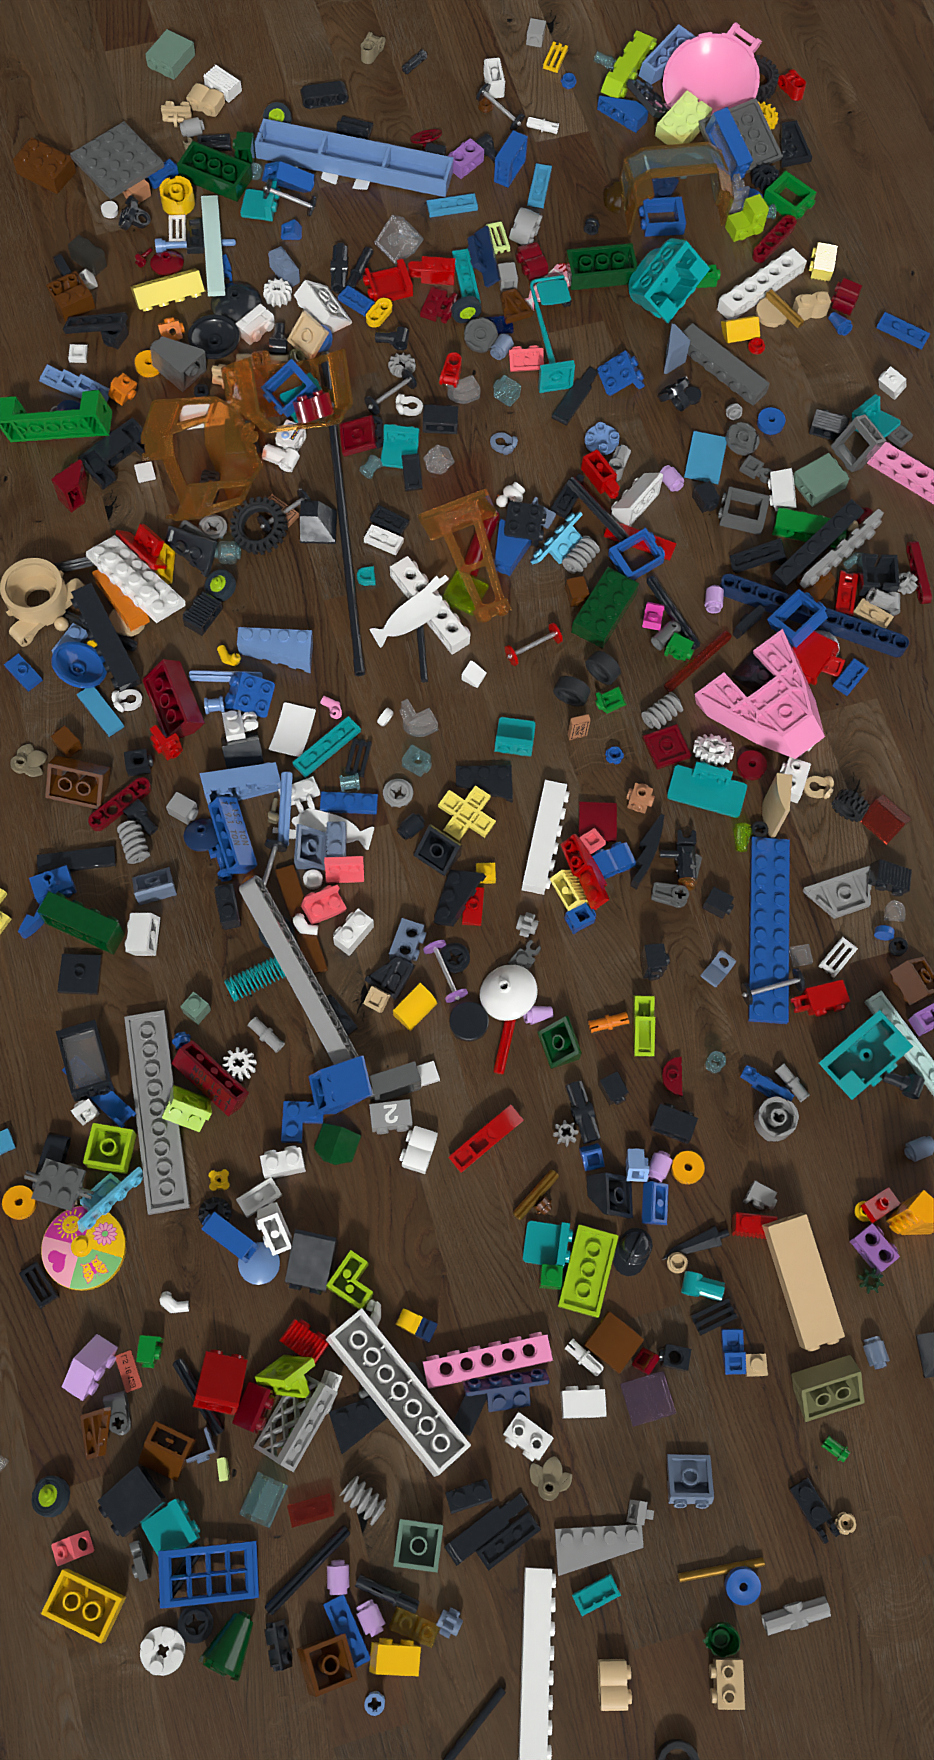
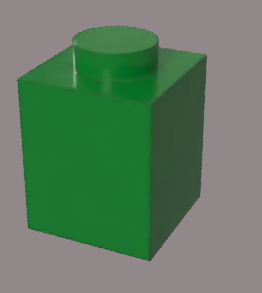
(551, 1276)

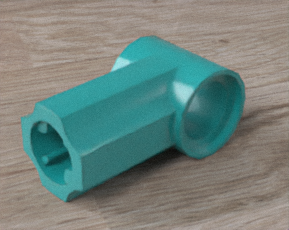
(697, 1285)

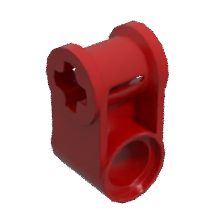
(793, 86)
(451, 371)

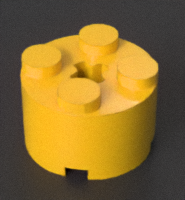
(177, 196)

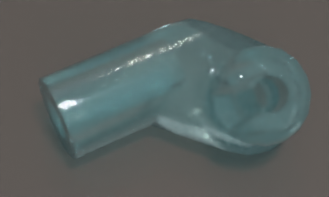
(852, 560)

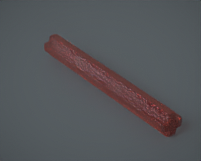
(697, 661)

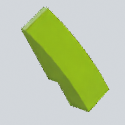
(643, 1025)

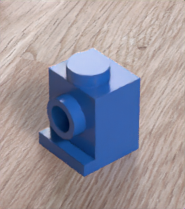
(583, 911)

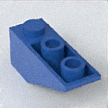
(626, 112)

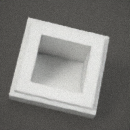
(88, 279)
(473, 674)

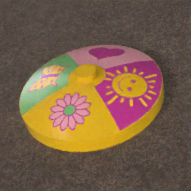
(84, 1258)

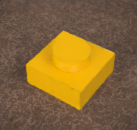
(489, 870)

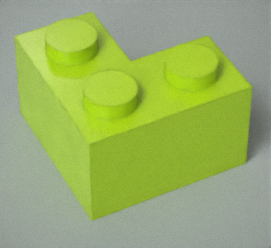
(749, 220)
(346, 1284)

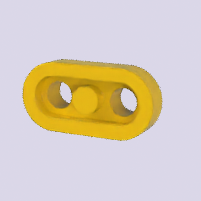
(376, 314)

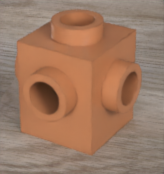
(640, 797)

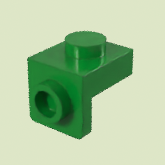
(610, 700)

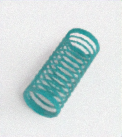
(231, 988)

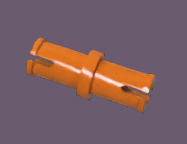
(608, 1022)

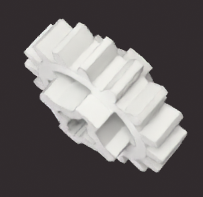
(713, 749)

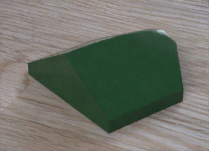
(336, 1144)

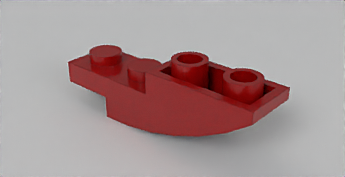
(587, 871)
(485, 1138)

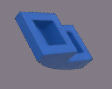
(30, 925)
(733, 1351)

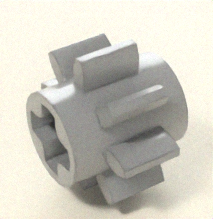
(907, 583)
(527, 924)
(563, 1128)

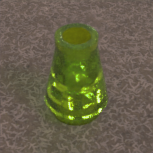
(742, 835)

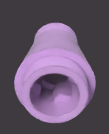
(538, 1014)

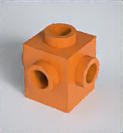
(169, 323)
(122, 389)

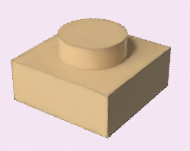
(376, 999)
(756, 1365)

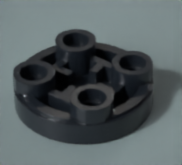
(468, 1021)

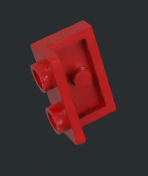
(169, 747)

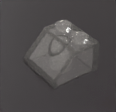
(398, 239)

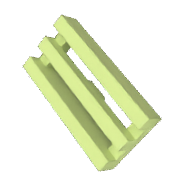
(506, 246)

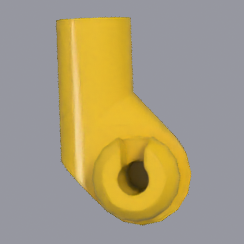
(228, 658)

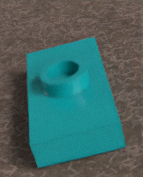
(596, 1594)

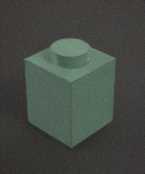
(195, 1008)

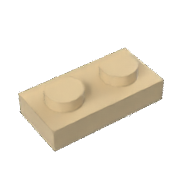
(872, 614)

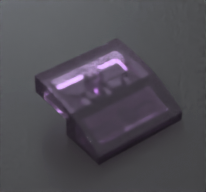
(648, 1398)

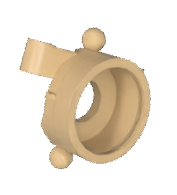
(25, 578)

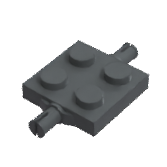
(59, 1184)

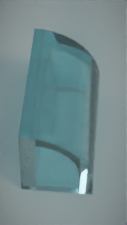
(263, 1500)

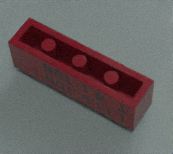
(210, 1078)

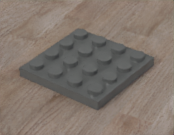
(754, 132)
(117, 160)

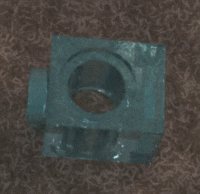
(507, 390)
(413, 754)

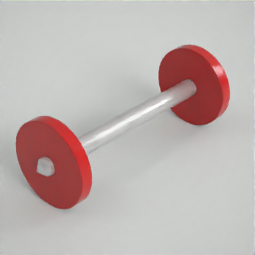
(554, 632)

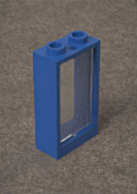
(727, 137)

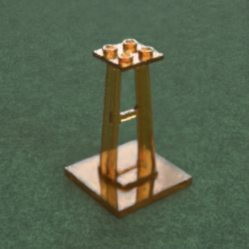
(456, 516)

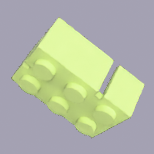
(681, 118)

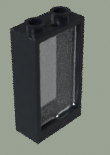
(85, 1061)

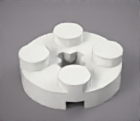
(150, 1645)

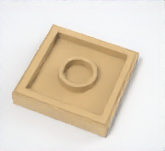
(307, 335)

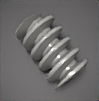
(581, 555)
(663, 709)
(133, 842)
(363, 1500)

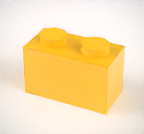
(395, 1658)

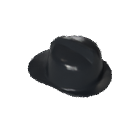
(632, 1252)

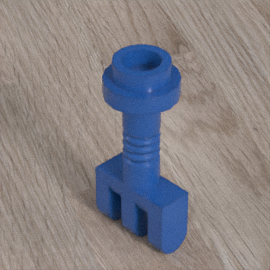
(223, 873)

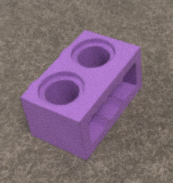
(466, 158)
(923, 1020)
(871, 1252)

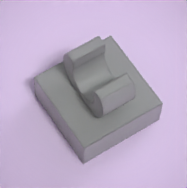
(638, 1512)

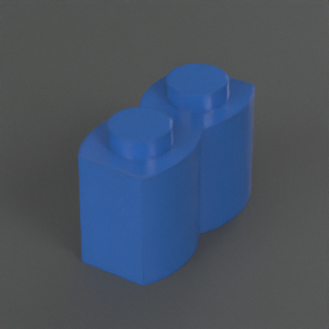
(614, 860)

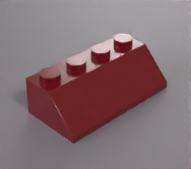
(173, 699)

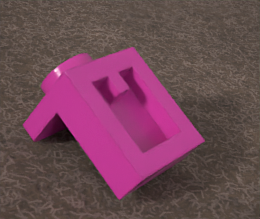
(653, 616)

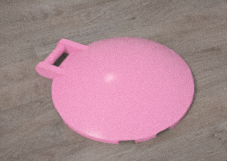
(714, 69)

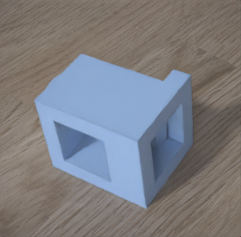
(636, 1165)

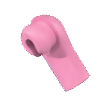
(334, 707)

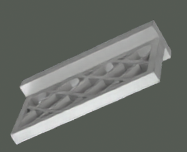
(305, 1425)

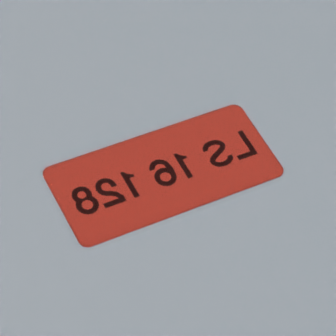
(128, 1371)

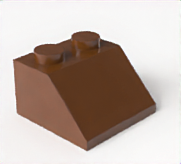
(914, 980)
(327, 1664)

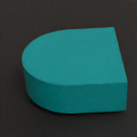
(366, 576)

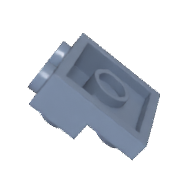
(689, 1480)

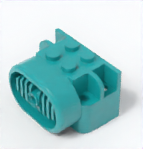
(667, 278)
(847, 1061)

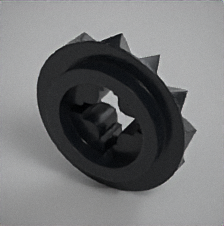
(456, 950)
(210, 1204)
(189, 1633)

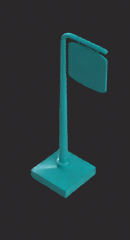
(552, 375)

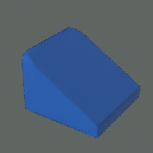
(291, 230)
(592, 1156)

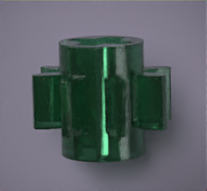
(864, 1278)

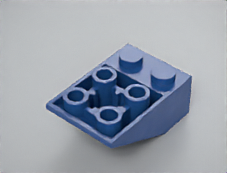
(340, 1086)

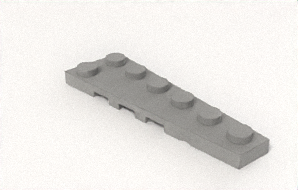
(843, 550)

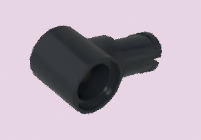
(487, 144)
(396, 338)
(278, 342)
(138, 812)
(909, 1085)

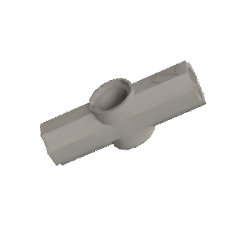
(796, 1615)

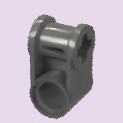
(119, 1411)

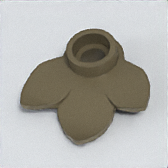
(30, 759)
(551, 1475)

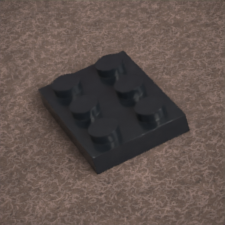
(650, 100)

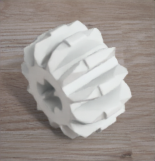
(277, 292)
(242, 1057)

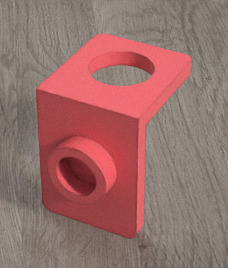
(68, 1548)

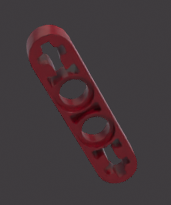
(773, 238)
(918, 569)
(117, 801)

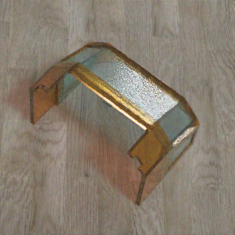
(669, 162)

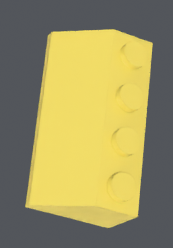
(168, 288)

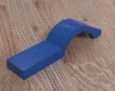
(113, 1107)

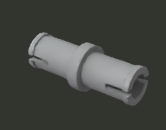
(266, 1034)
(792, 1082)

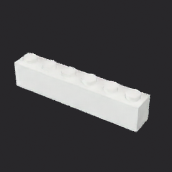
(544, 837)

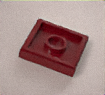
(357, 435)
(666, 746)

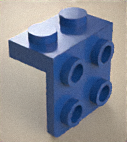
(620, 373)
(249, 694)

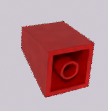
(220, 1382)

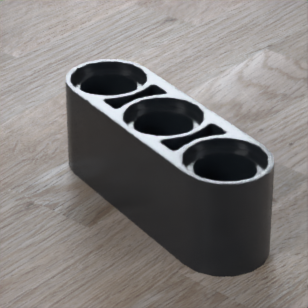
(324, 94)
(55, 1149)

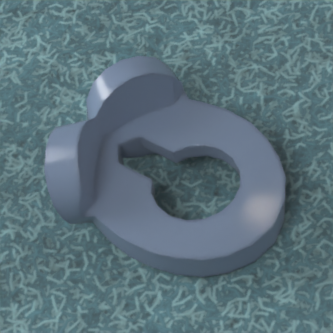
(512, 441)

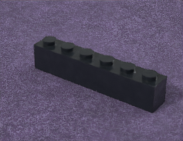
(817, 544)
(105, 637)

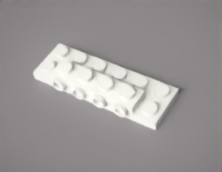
(135, 579)

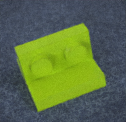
(187, 1108)
(287, 1376)

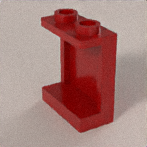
(389, 283)
(814, 655)

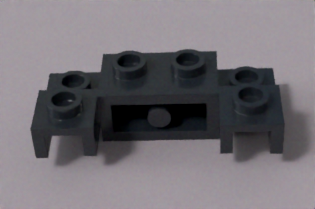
(112, 450)

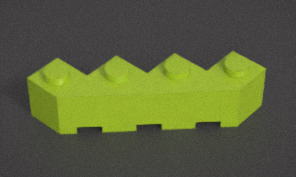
(626, 66)

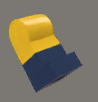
(416, 1325)

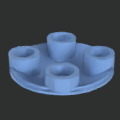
(602, 438)
(261, 1266)

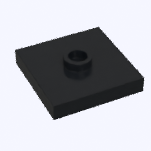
(79, 974)

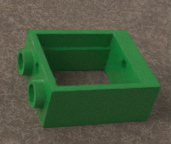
(783, 206)

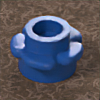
(568, 80)
(614, 751)
(181, 1039)

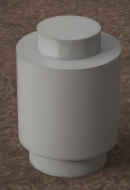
(191, 127)

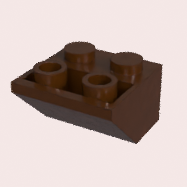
(70, 295)
(166, 1450)

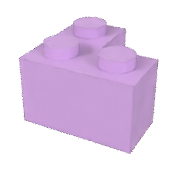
(89, 1367)

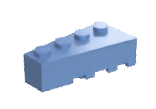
(278, 646)

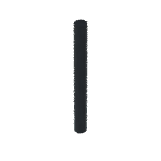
(422, 654)
(475, 1724)

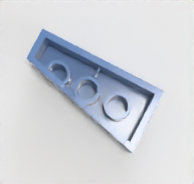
(654, 65)
(241, 782)

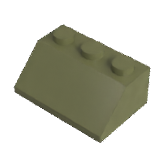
(828, 1388)

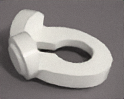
(401, 400)
(118, 696)

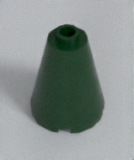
(229, 1647)

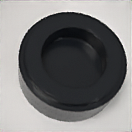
(693, 395)

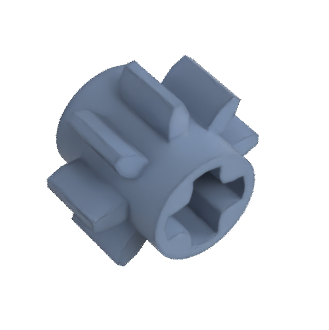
(449, 1622)

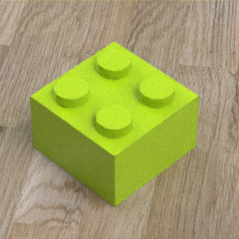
(109, 1148)

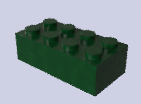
(215, 171)
(600, 266)
(605, 608)
(81, 922)

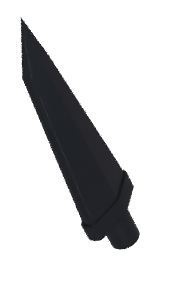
(705, 1240)

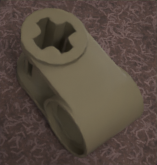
(371, 48)

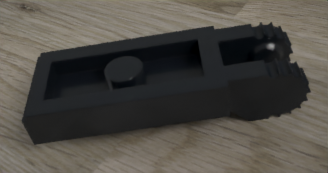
(813, 1508)

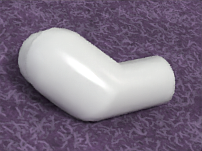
(303, 927)
(171, 1305)
(375, 1308)

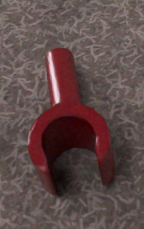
(140, 258)

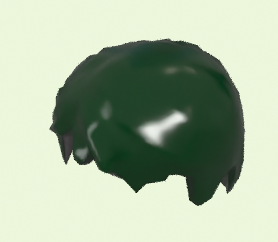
(722, 1639)

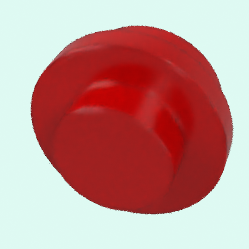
(756, 346)

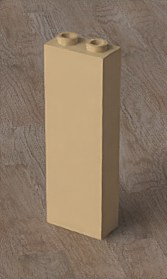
(803, 1281)

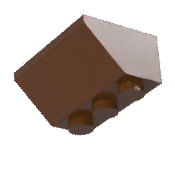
(77, 782)

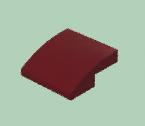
(598, 816)

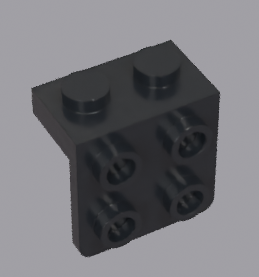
(525, 521)

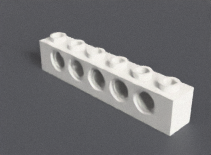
(754, 288)
(452, 640)

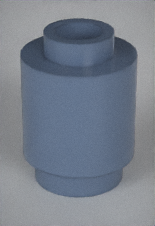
(501, 346)
(919, 1148)
(876, 1352)

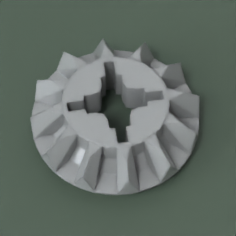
(396, 369)
(214, 521)
(394, 786)

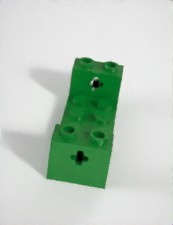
(89, 421)

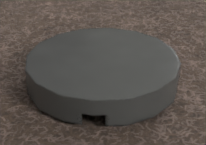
(480, 335)
(742, 438)

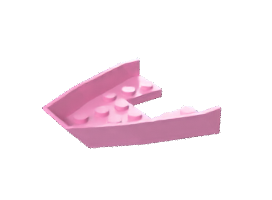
(779, 713)

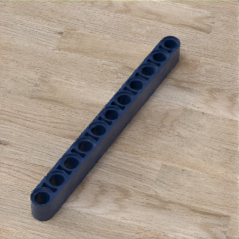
(839, 620)

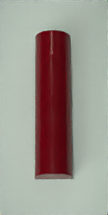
(474, 551)

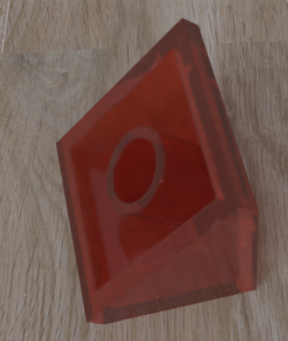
(885, 819)

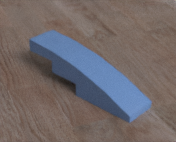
(70, 383)

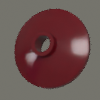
(426, 136)
(167, 262)

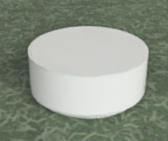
(109, 209)
(385, 717)
(312, 879)

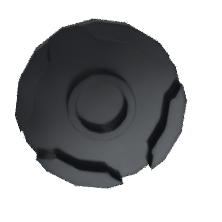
(130, 215)
(676, 393)

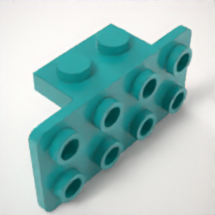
(707, 789)

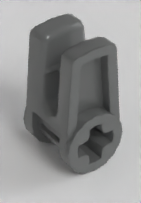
(669, 894)

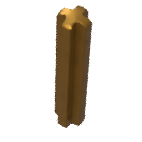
(784, 308)
(535, 1194)

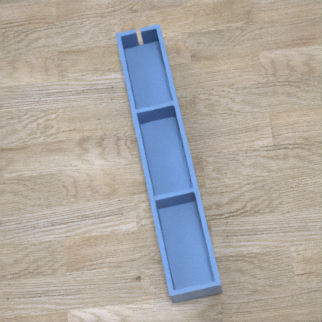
(354, 157)

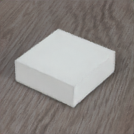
(78, 353)
(144, 472)
(428, 1073)

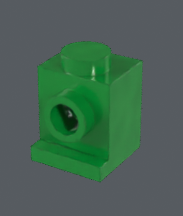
(710, 278)
(679, 647)
(149, 1350)

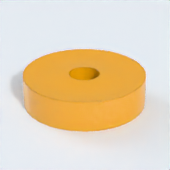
(141, 364)
(684, 1176)
(12, 1196)

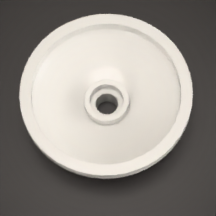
(515, 999)

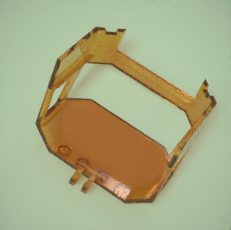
(244, 391)
(227, 443)

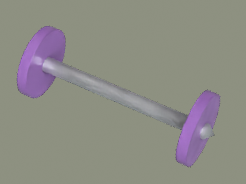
(434, 947)

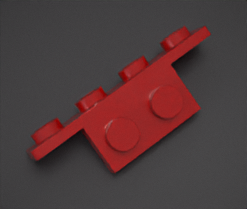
(145, 544)

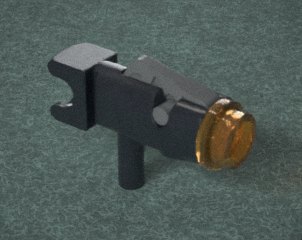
(687, 860)

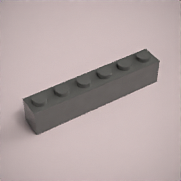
(725, 366)

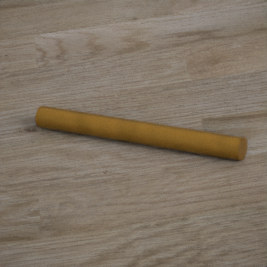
(719, 1570)

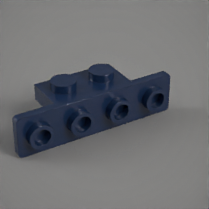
(483, 256)
(506, 1390)

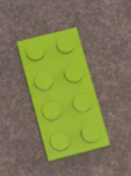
(588, 1271)

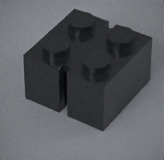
(883, 576)

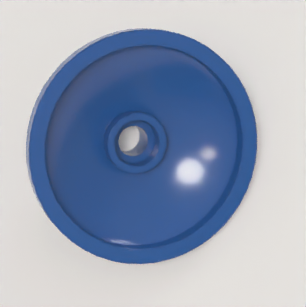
(78, 665)

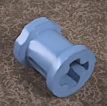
(214, 705)
(369, 1708)

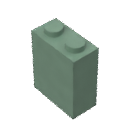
(170, 54)
(820, 479)

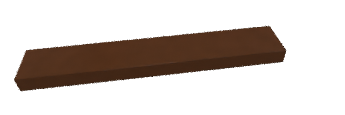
(293, 898)

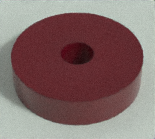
(754, 758)

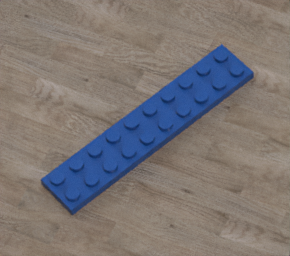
(769, 929)

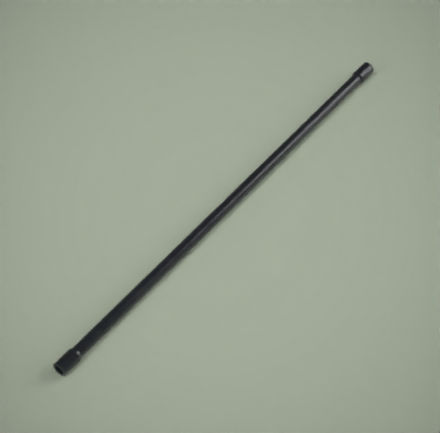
(358, 661)

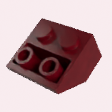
(71, 486)
(253, 1408)

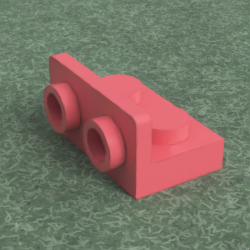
(525, 359)
(344, 869)
(323, 904)

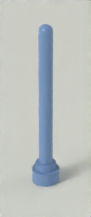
(162, 245)

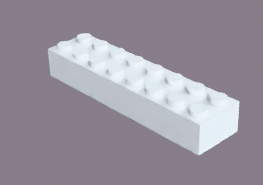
(398, 1392)

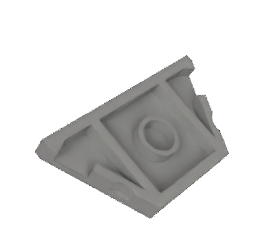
(843, 893)

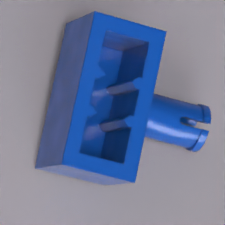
(53, 881)

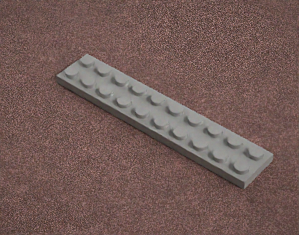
(158, 1138)

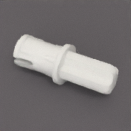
(542, 125)
(584, 1358)

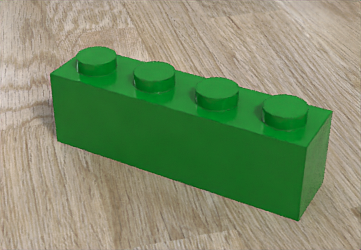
(800, 525)

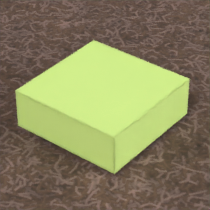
(223, 1469)

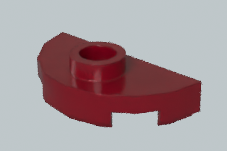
(672, 1076)

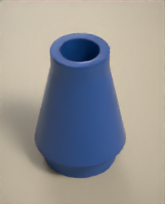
(840, 323)

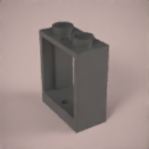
(869, 433)
(743, 523)
(395, 1082)

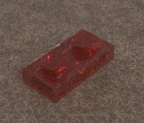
(310, 1510)

